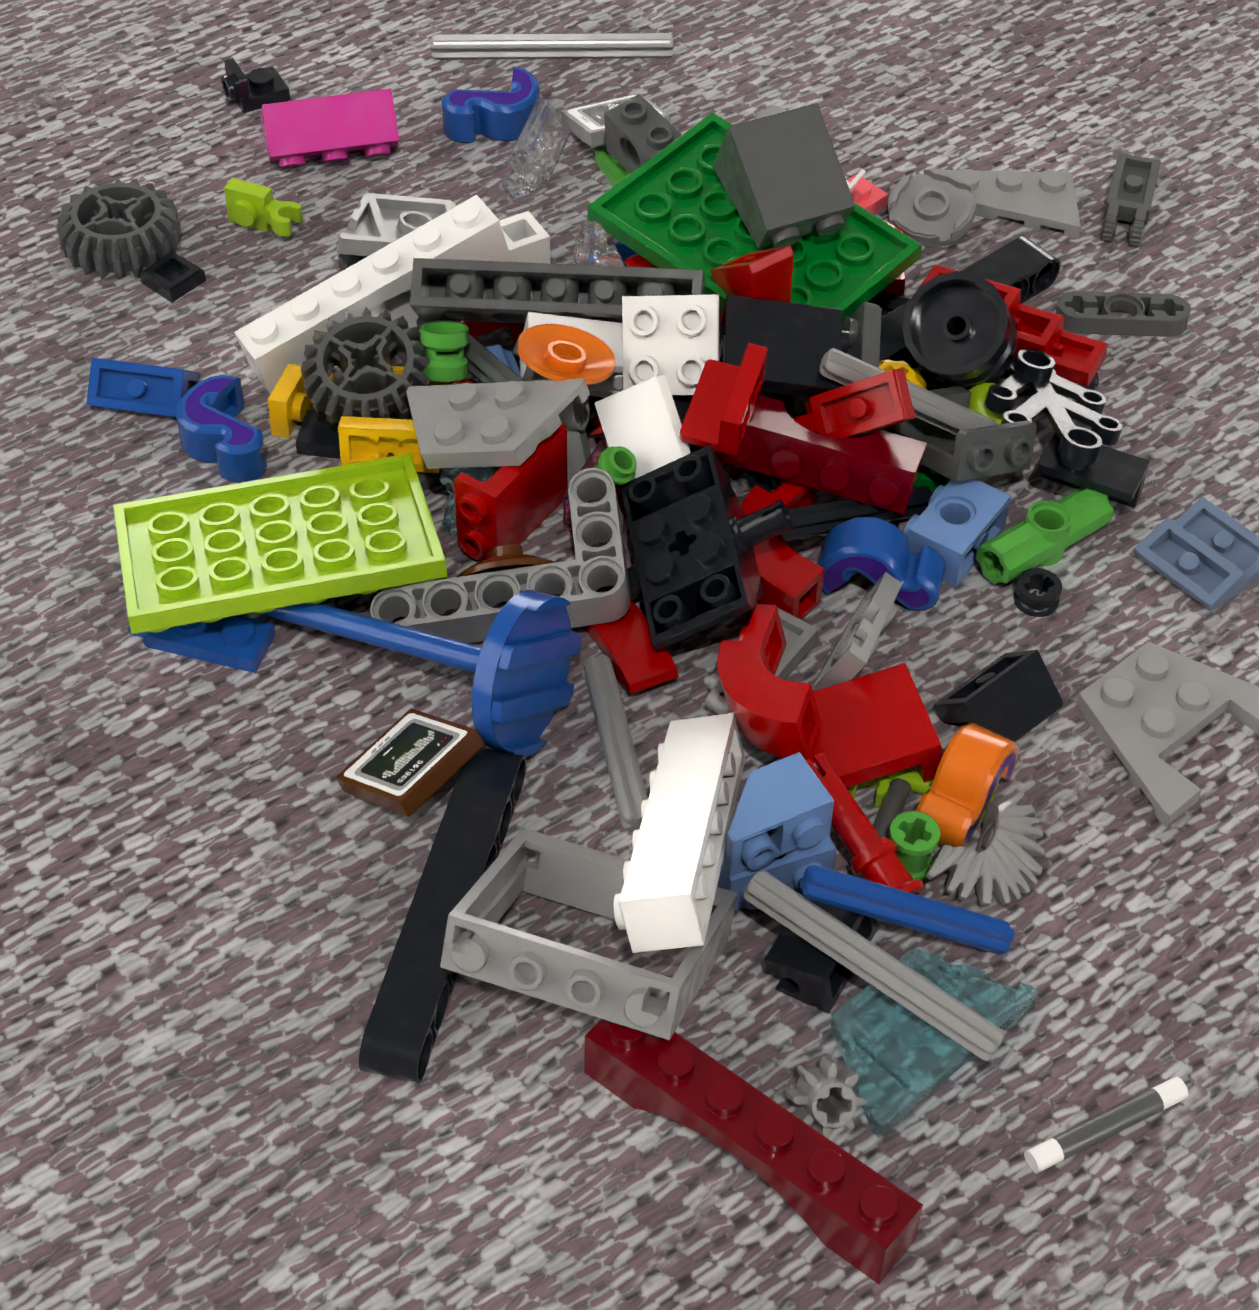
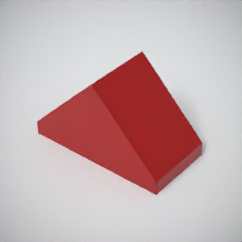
(758, 274)

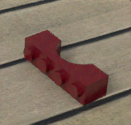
(867, 469)

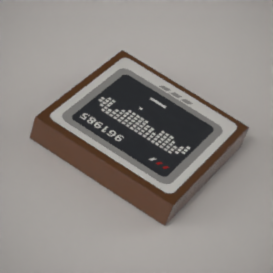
(410, 761)

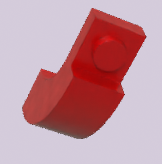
(768, 710)

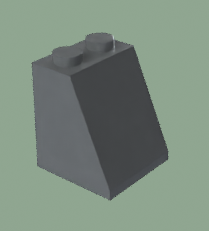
(784, 177)

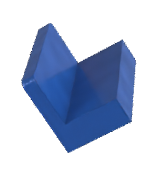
(137, 386)

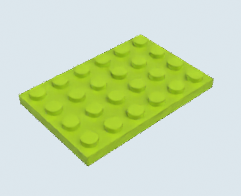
(275, 543)

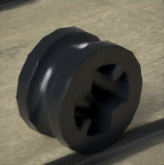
(1043, 581)

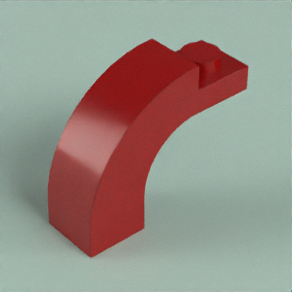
(785, 575)

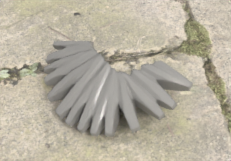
(1001, 858)

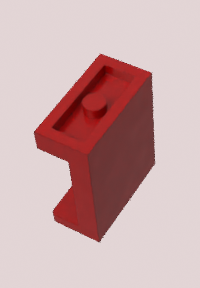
(512, 500)
(876, 727)

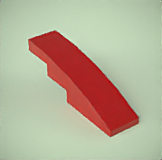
(1075, 355)

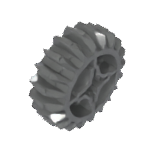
(118, 228)
(364, 353)

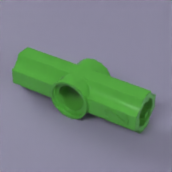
(1044, 534)

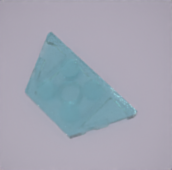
(904, 1056)

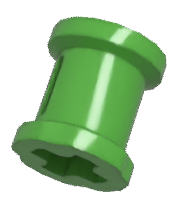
(916, 839)

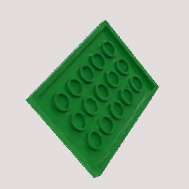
(684, 219)

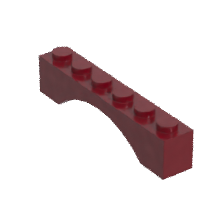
(830, 1189)

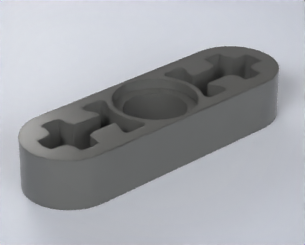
(1154, 324)

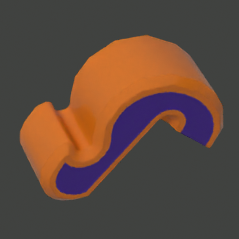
(967, 781)

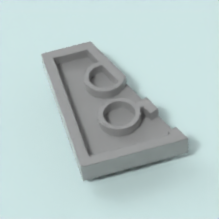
(1026, 196)
(861, 634)

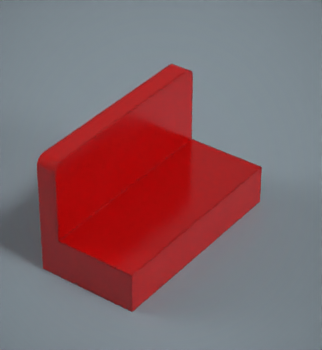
(725, 402)

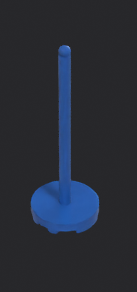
(516, 670)

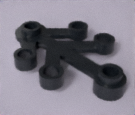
(1036, 372)

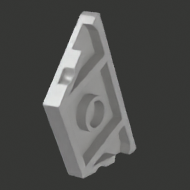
(386, 219)
(488, 420)

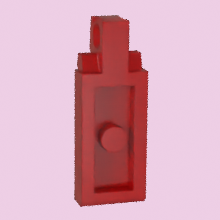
(860, 406)

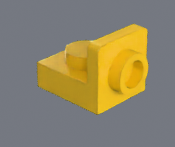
(288, 402)

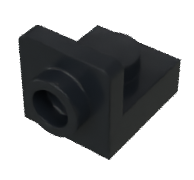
(253, 88)

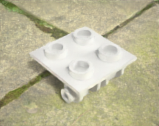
(669, 338)

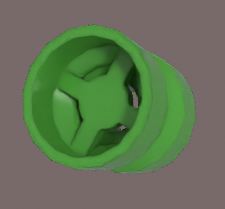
(445, 348)

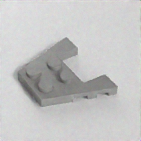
(1154, 707)

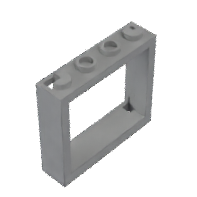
(560, 972)

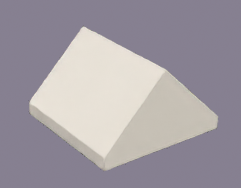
(645, 423)

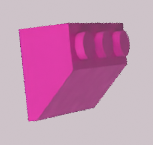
(329, 127)

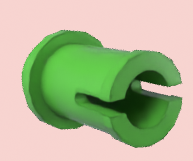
(618, 463)

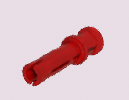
(872, 856)

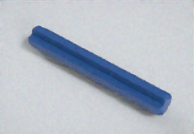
(906, 909)

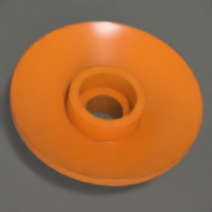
(565, 353)

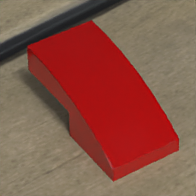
(631, 650)

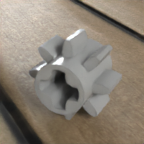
(815, 1085)

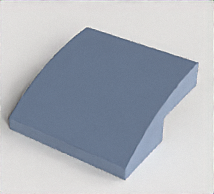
(1203, 554)

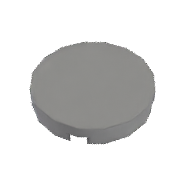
(932, 207)

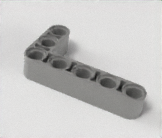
(574, 579)

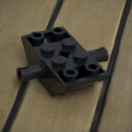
(694, 546)

